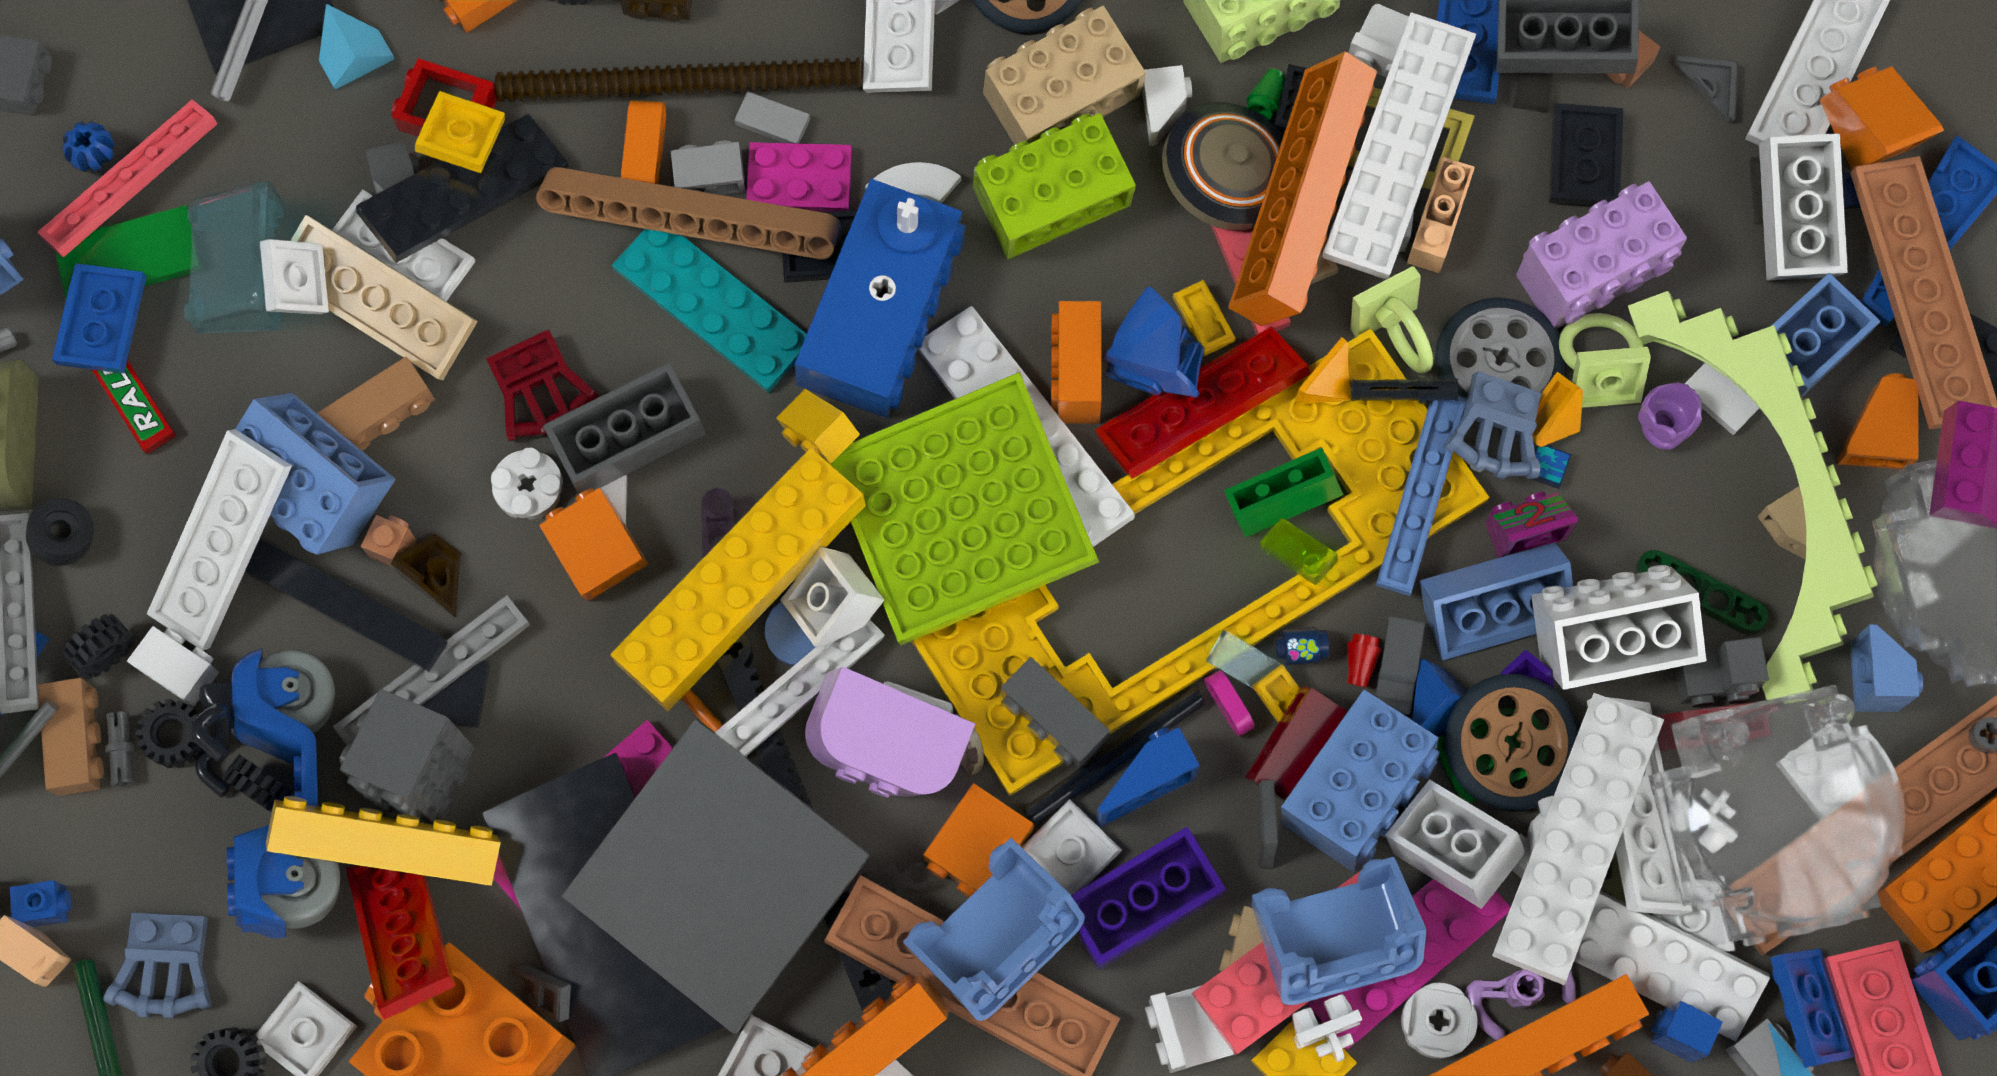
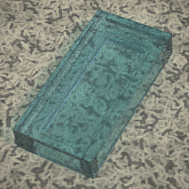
(1240, 659)

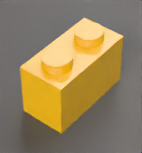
(817, 426)

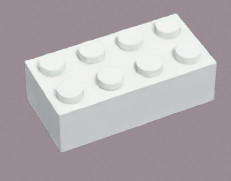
(1803, 207)

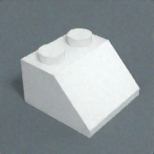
(831, 597)

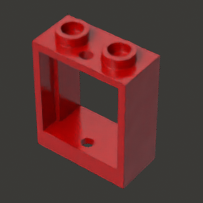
(414, 82)

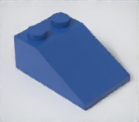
(1157, 770)

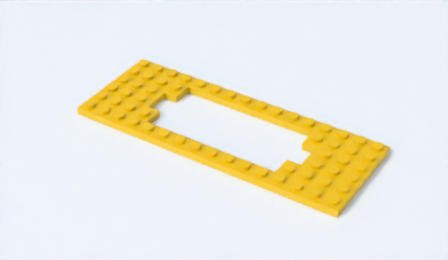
(1371, 455)

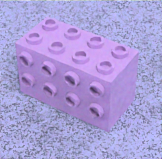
(1600, 255)

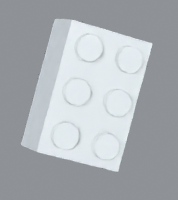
(1455, 843)

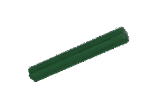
(96, 1018)

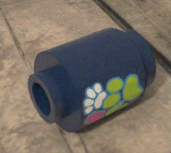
(1302, 646)

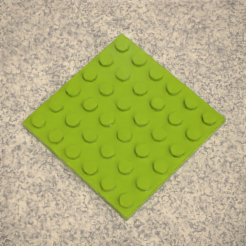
(963, 509)

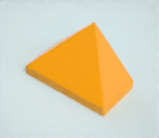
(1329, 379)
(1558, 411)

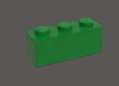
(1283, 492)

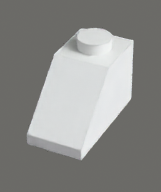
(1164, 99)

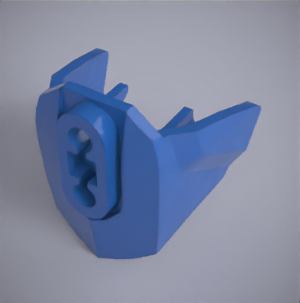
(1154, 350)

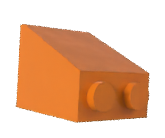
(1877, 116)

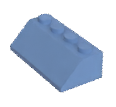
(1491, 599)

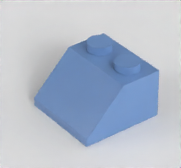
(1882, 672)

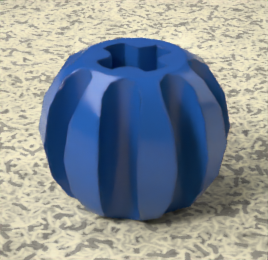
(88, 146)

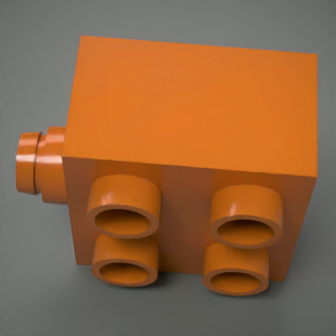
(464, 1032)

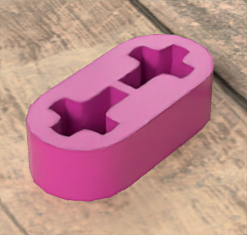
(1229, 703)

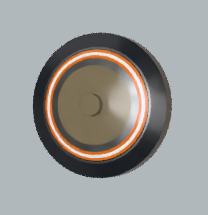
(1221, 163)

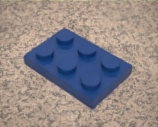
(99, 318)
(1812, 1007)

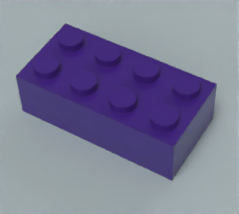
(1145, 897)

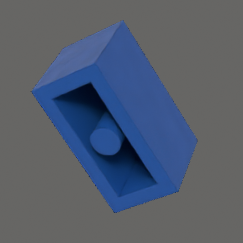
(1685, 1031)

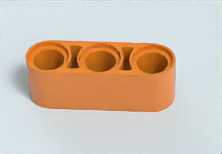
(644, 141)

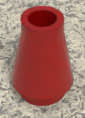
(1362, 659)

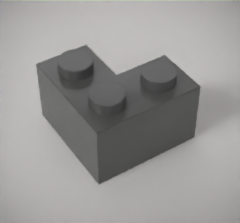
(1728, 673)

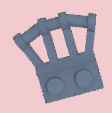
(1501, 406)
(156, 941)

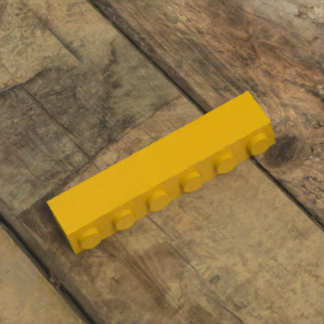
(382, 841)

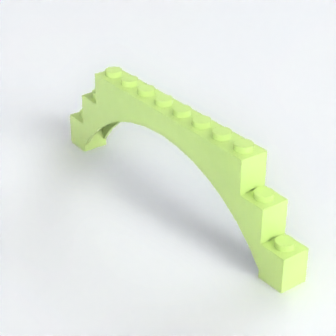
(1832, 565)

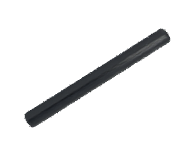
(1112, 756)

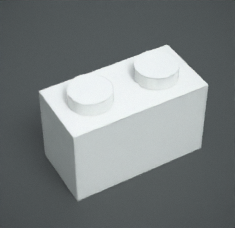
(173, 665)

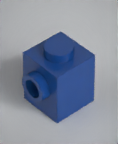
(40, 903)

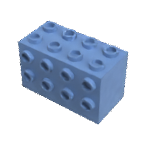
(331, 480)
(1360, 781)

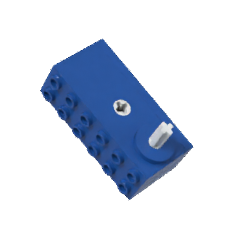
(880, 299)

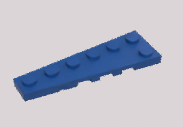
(1961, 191)

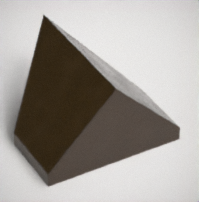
(432, 570)

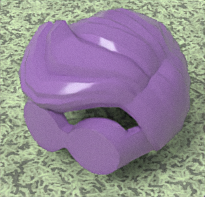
(1670, 415)

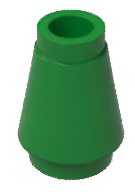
(1267, 93)

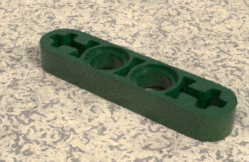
(1704, 586)

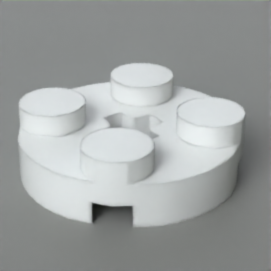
(522, 465)
(1455, 1008)

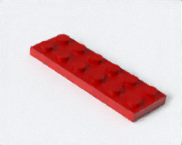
(1226, 389)
(399, 937)

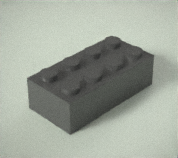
(1567, 36)
(625, 429)

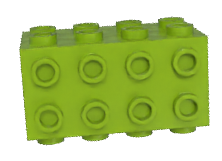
(1053, 185)

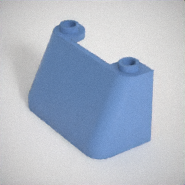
(998, 933)
(1341, 935)

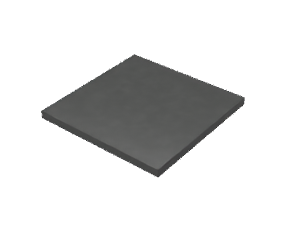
(716, 876)

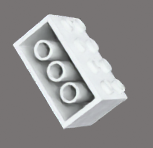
(1618, 626)

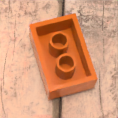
(1076, 362)

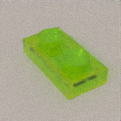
(1299, 551)

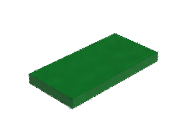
(149, 244)

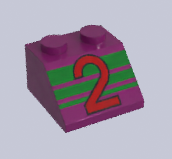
(1530, 524)

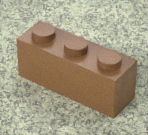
(379, 404)
(71, 738)

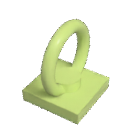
(1387, 306)
(1607, 375)

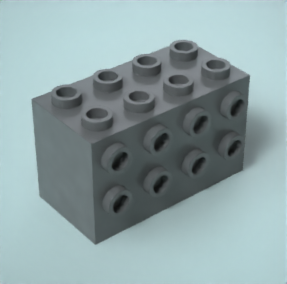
(406, 758)

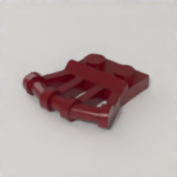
(527, 367)

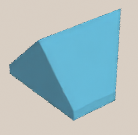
(350, 48)

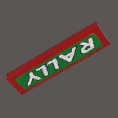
(136, 407)

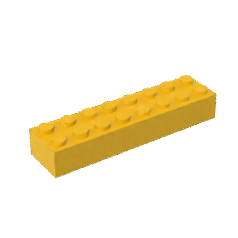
(738, 579)

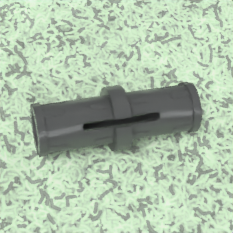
(119, 749)

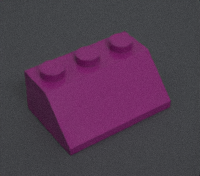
(1967, 466)

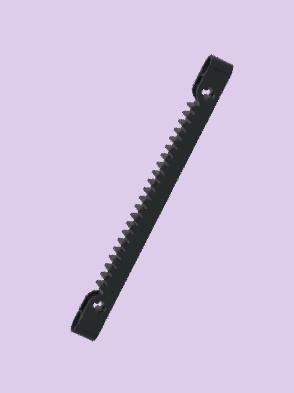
(775, 761)

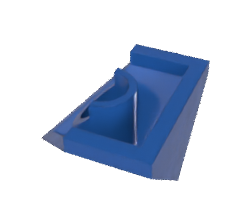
(1435, 697)

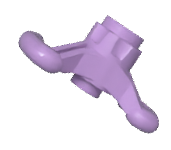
(1532, 982)

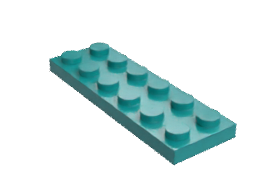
(712, 305)

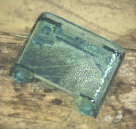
(227, 259)

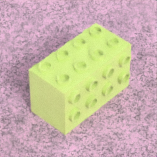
(1241, 25)

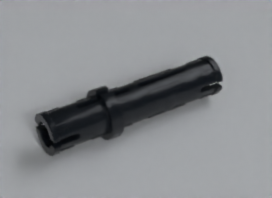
(1405, 389)

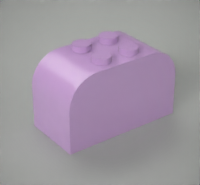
(884, 736)

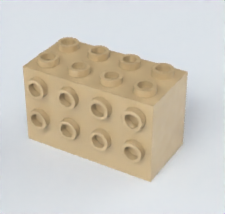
(1063, 76)

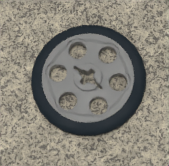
(1497, 315)

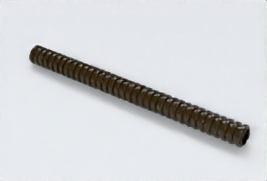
(678, 79)

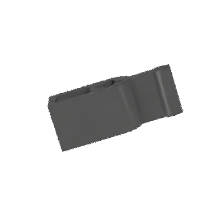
(1399, 663)

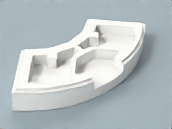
(922, 179)

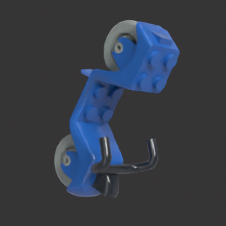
(274, 709)

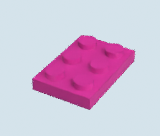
(800, 175)

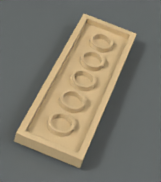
(388, 302)

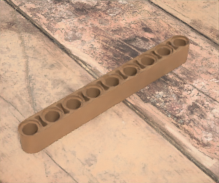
(689, 213)

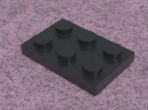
(1585, 154)

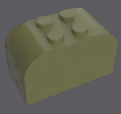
(17, 434)

